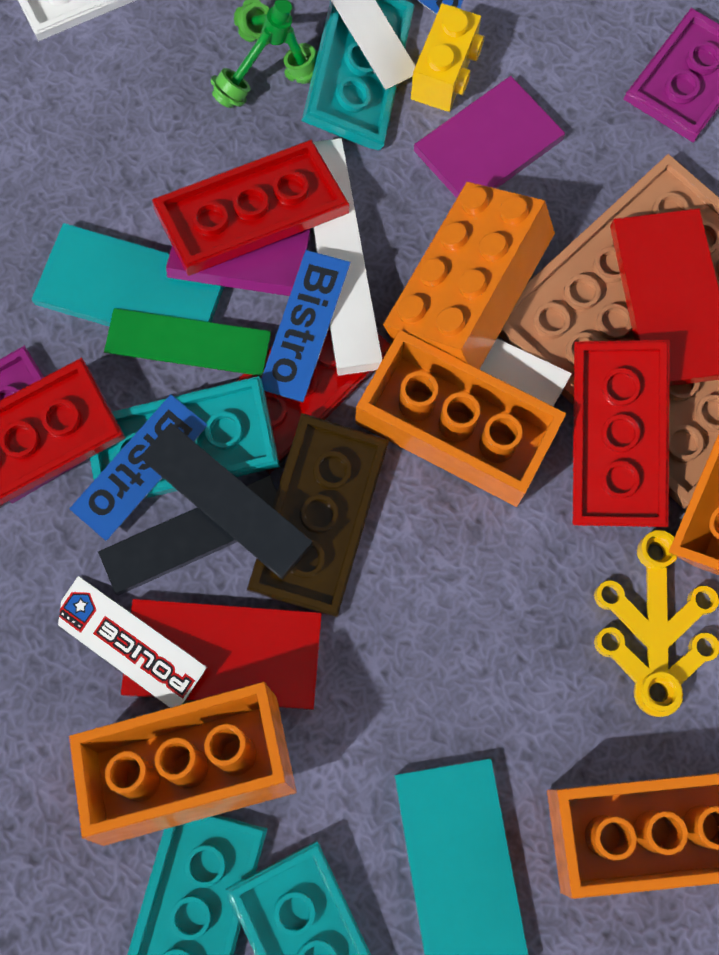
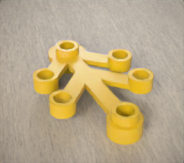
(657, 631)

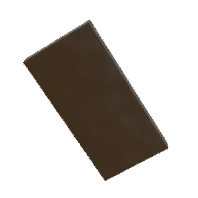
(327, 498)

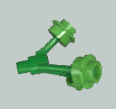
(268, 27)

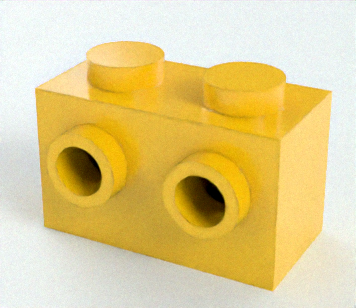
(446, 56)

